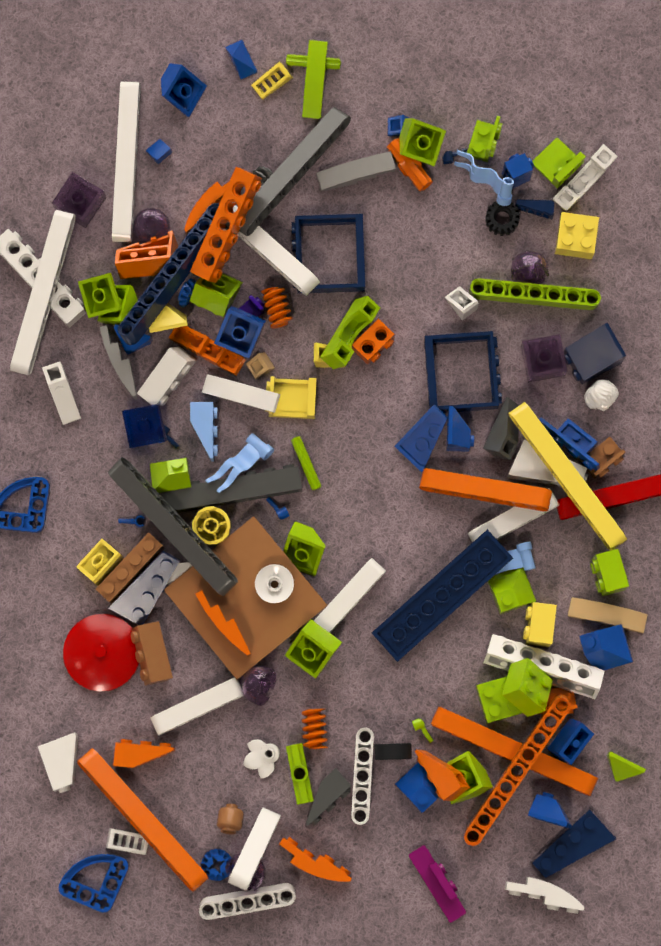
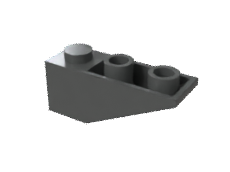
(504, 433)
(329, 791)

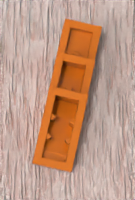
(205, 348)
(228, 629)

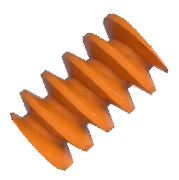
(276, 307)
(314, 729)

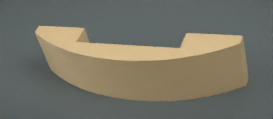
(607, 614)

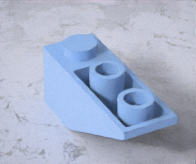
(202, 419)

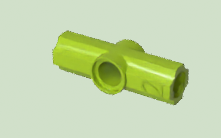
(301, 786)

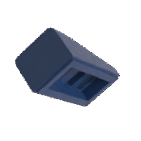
(541, 208)

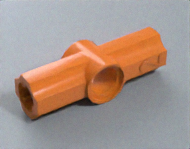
(410, 167)

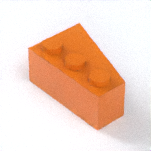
(145, 258)

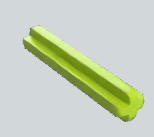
(301, 60)
(306, 463)

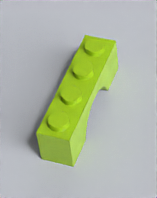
(357, 318)

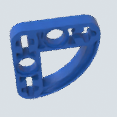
(26, 518)
(104, 892)

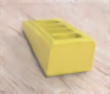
(273, 71)

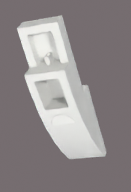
(553, 896)

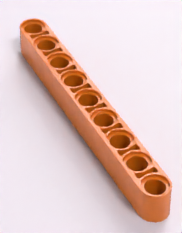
(508, 748)
(515, 780)
(142, 820)

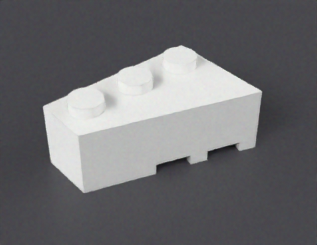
(166, 376)

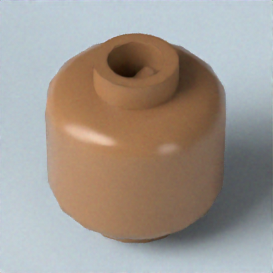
(230, 819)

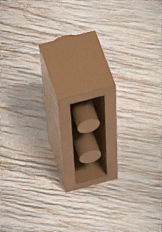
(151, 653)

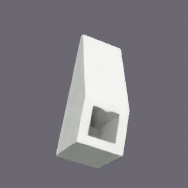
(61, 392)

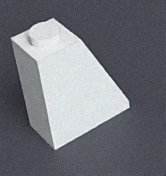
(60, 761)

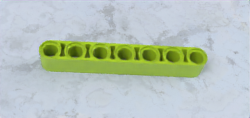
(543, 290)

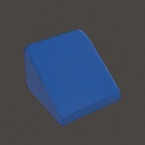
(395, 125)
(159, 151)

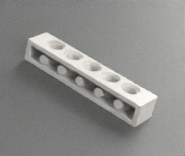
(10, 240)
(555, 665)

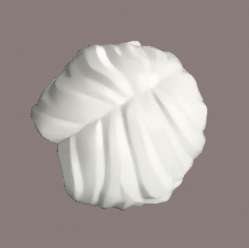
(601, 395)

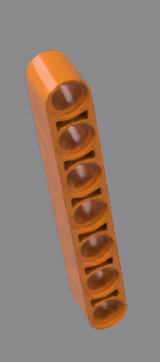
(485, 489)

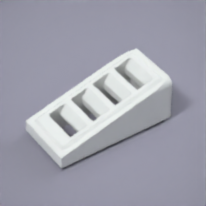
(110, 840)

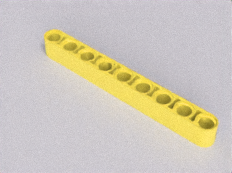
(567, 476)

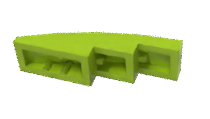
(314, 79)

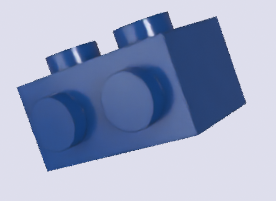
(519, 169)
(570, 741)

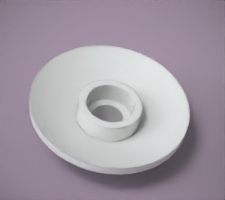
(274, 573)

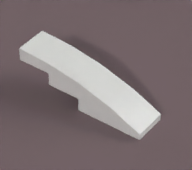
(241, 393)

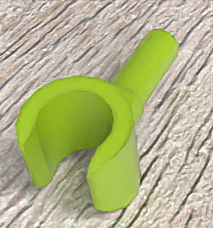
(419, 724)

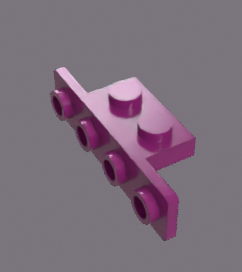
(435, 879)

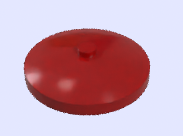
(100, 653)

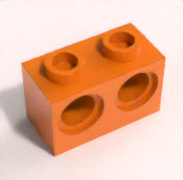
(369, 338)

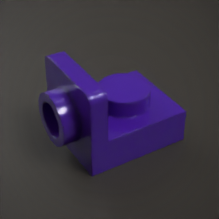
(253, 306)

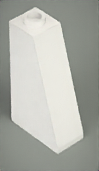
(531, 468)

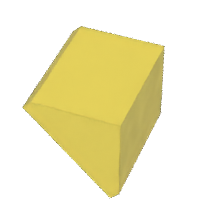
(100, 562)

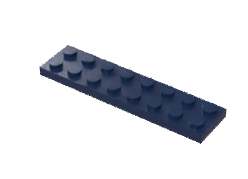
(442, 595)

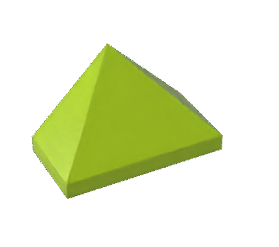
(622, 767)

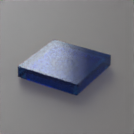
(144, 425)

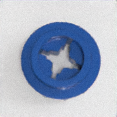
(186, 292)
(207, 861)

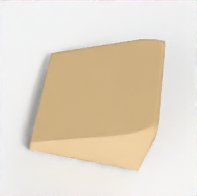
(260, 365)

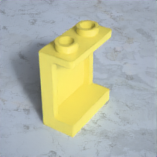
(296, 397)

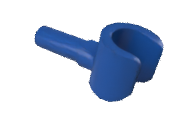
(282, 512)
(132, 521)

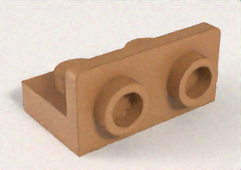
(606, 455)

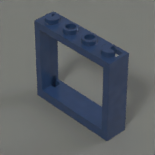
(338, 219)
(493, 361)

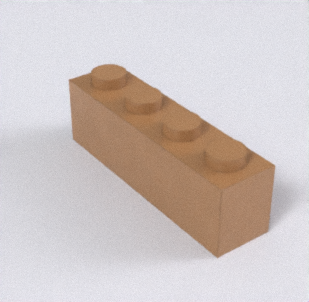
(130, 568)

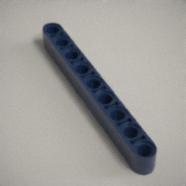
(166, 281)

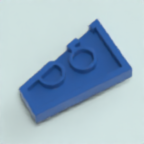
(422, 437)

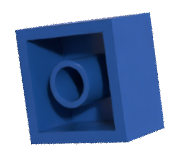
(240, 332)

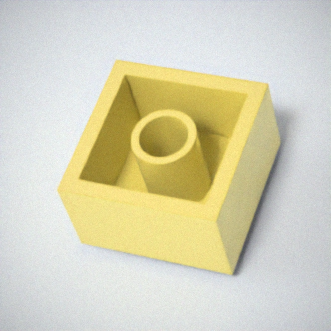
(576, 235)
(540, 624)

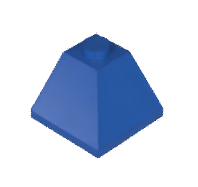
(181, 88)
(458, 433)
(606, 647)
(418, 788)
(549, 810)

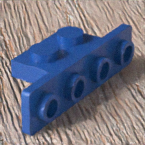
(575, 440)

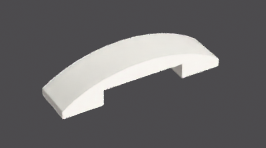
(585, 178)

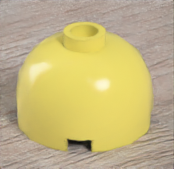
(212, 525)

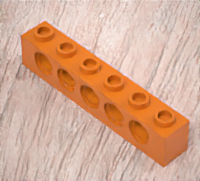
(217, 229)

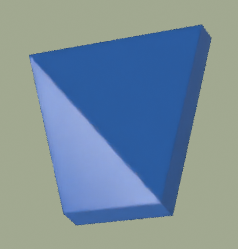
(241, 59)
(144, 341)

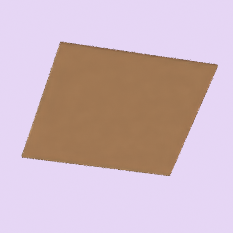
(260, 622)

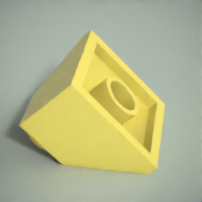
(168, 319)

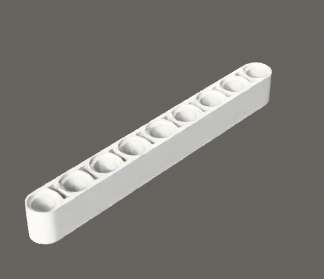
(126, 162)
(42, 292)

